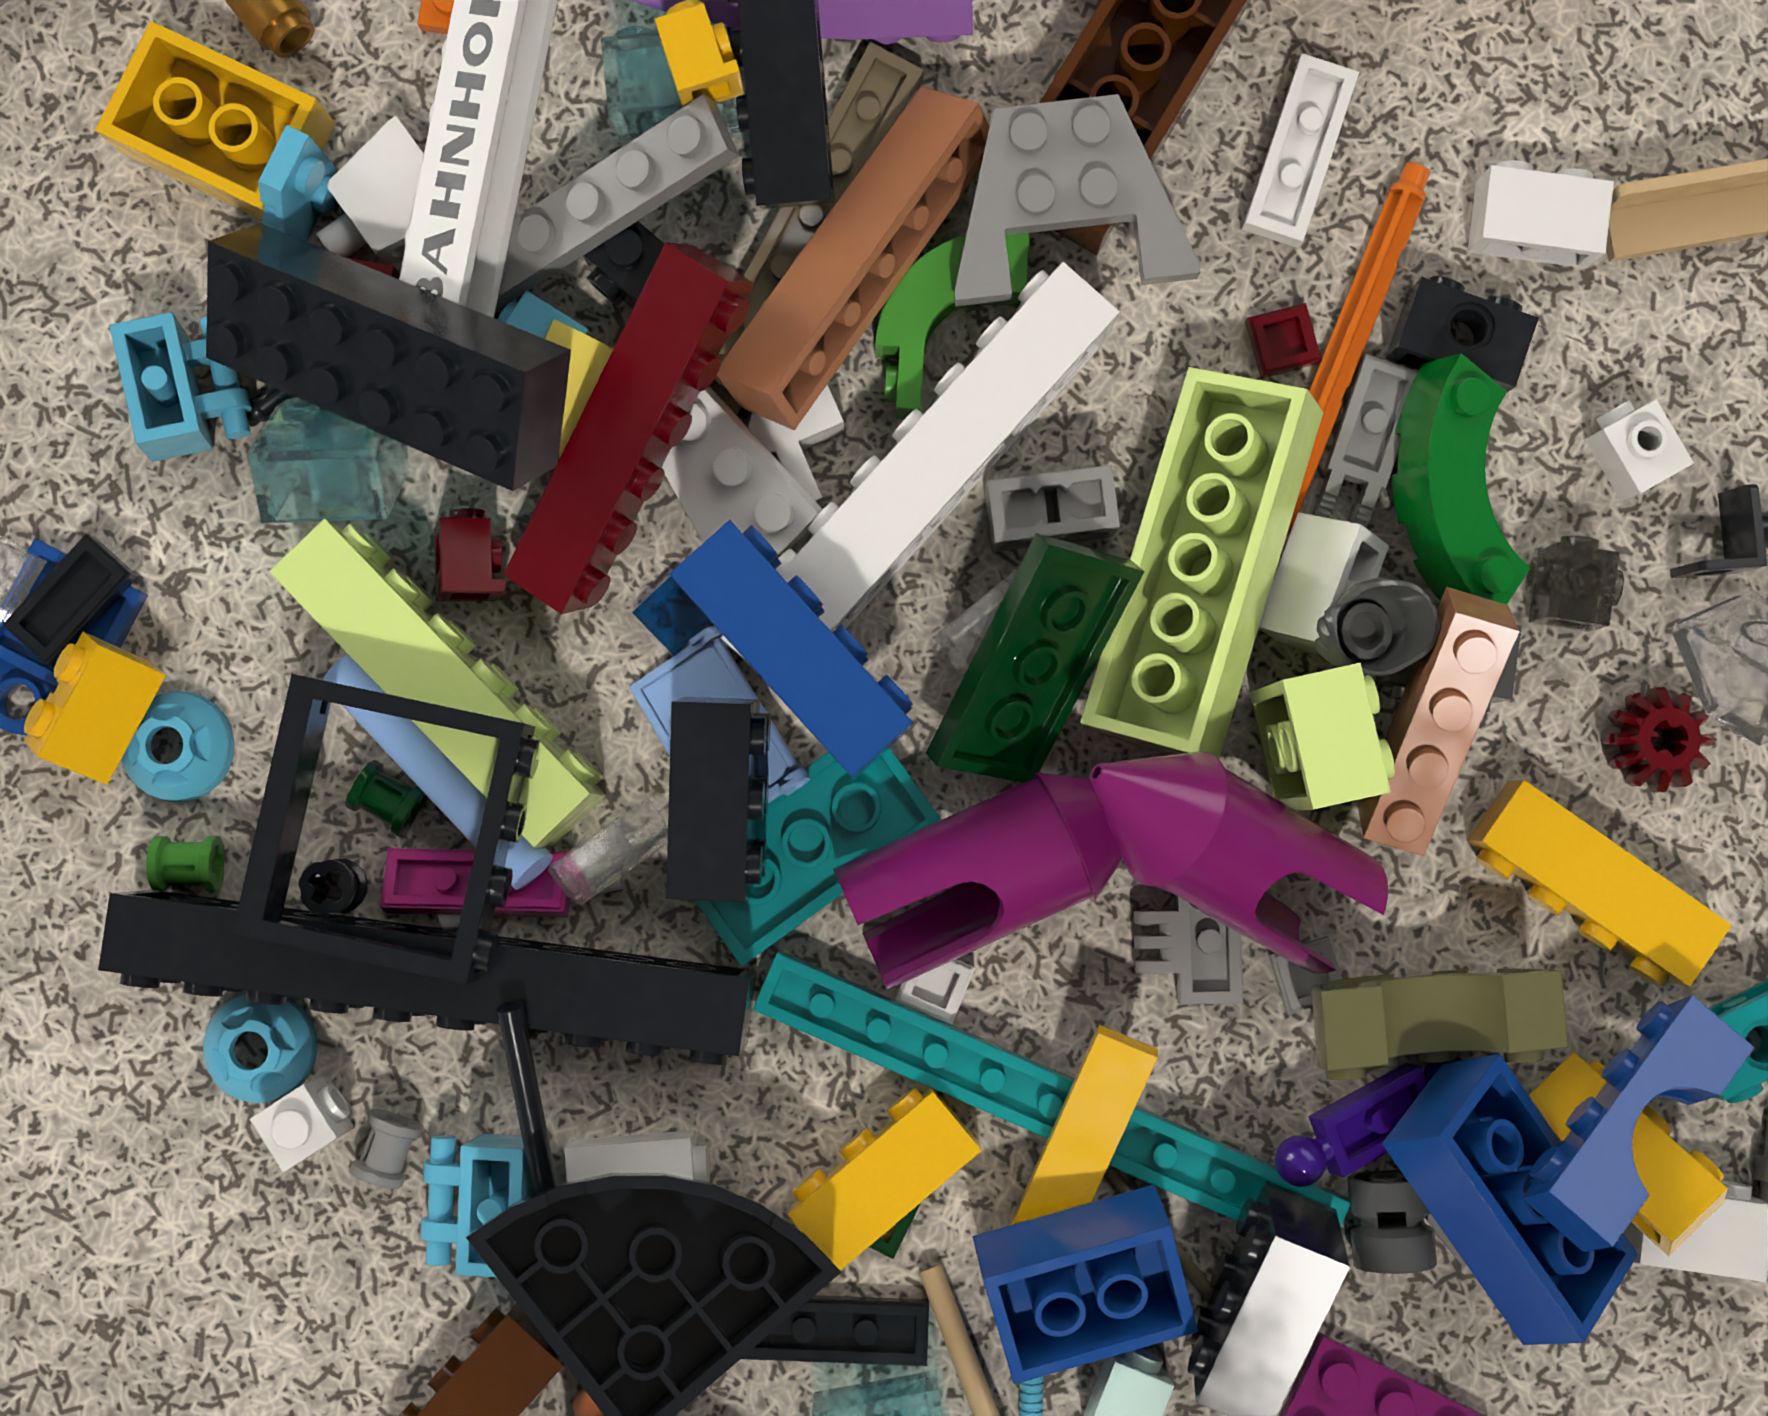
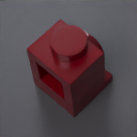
(467, 558)

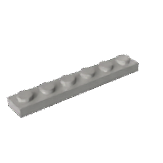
(615, 195)

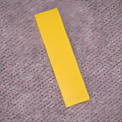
(1088, 1125)

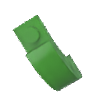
(921, 304)

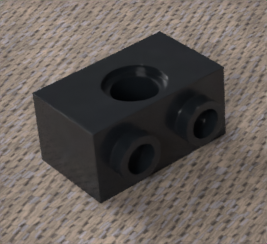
(1497, 324)

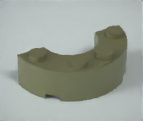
(1382, 1017)

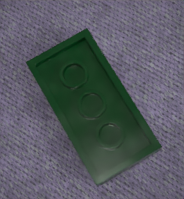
(1034, 660)

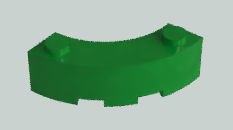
(1443, 482)

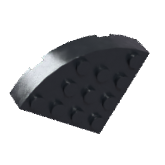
(650, 1281)

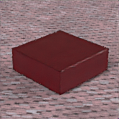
(1283, 340)

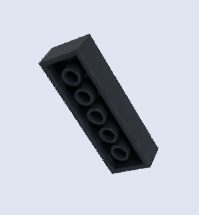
(386, 355)

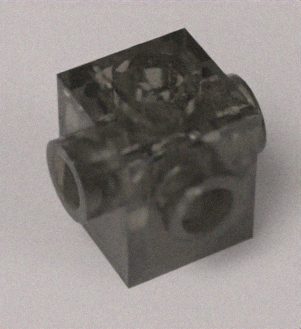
(1574, 584)

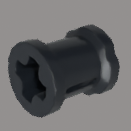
(314, 888)

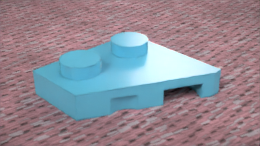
(296, 185)

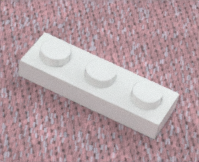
(1300, 150)

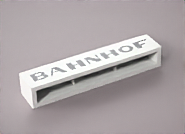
(477, 149)

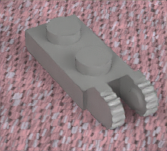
(1366, 437)

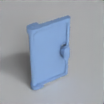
(711, 671)

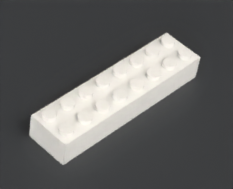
(951, 445)

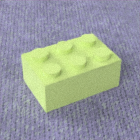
(1322, 738)

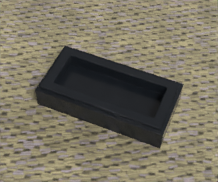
(70, 599)

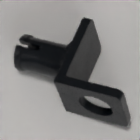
(1743, 536)

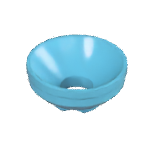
(205, 752)
(289, 1041)

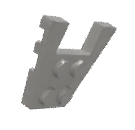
(1067, 170)

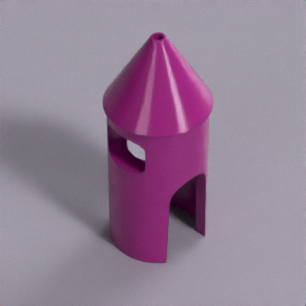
(1225, 843)
(1013, 866)

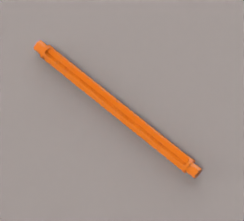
(1363, 307)

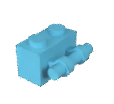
(164, 389)
(489, 1180)

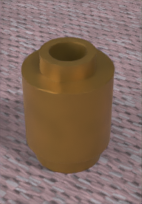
(276, 24)

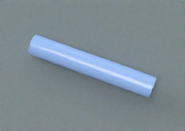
(435, 773)

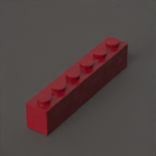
(629, 427)

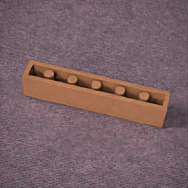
(856, 258)

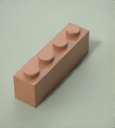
(1439, 719)

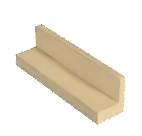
(1688, 210)

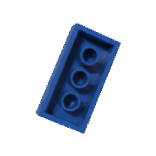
(791, 649)
(1470, 1161)

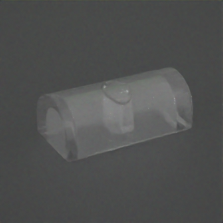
(613, 850)

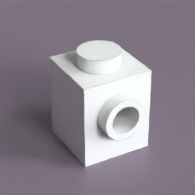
(1637, 448)
(303, 1122)

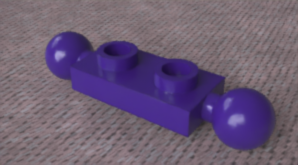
(1353, 1127)

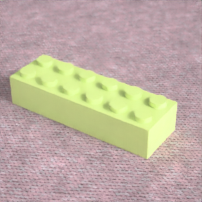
(1207, 562)
(424, 658)

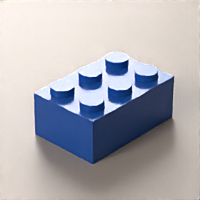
(1085, 1284)

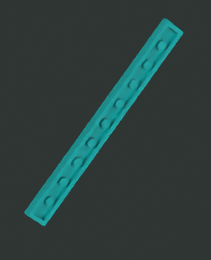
(1010, 1085)

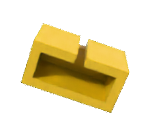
(93, 709)

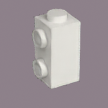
(644, 1153)

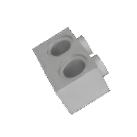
(1054, 504)

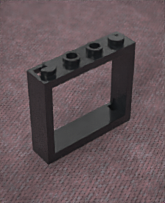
(285, 809)

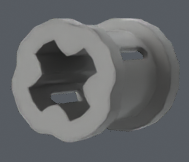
(386, 1149)

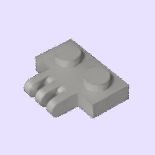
(1197, 949)

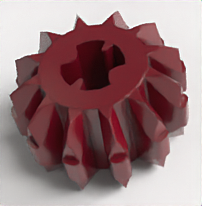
(1683, 733)

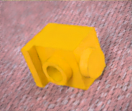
(698, 54)

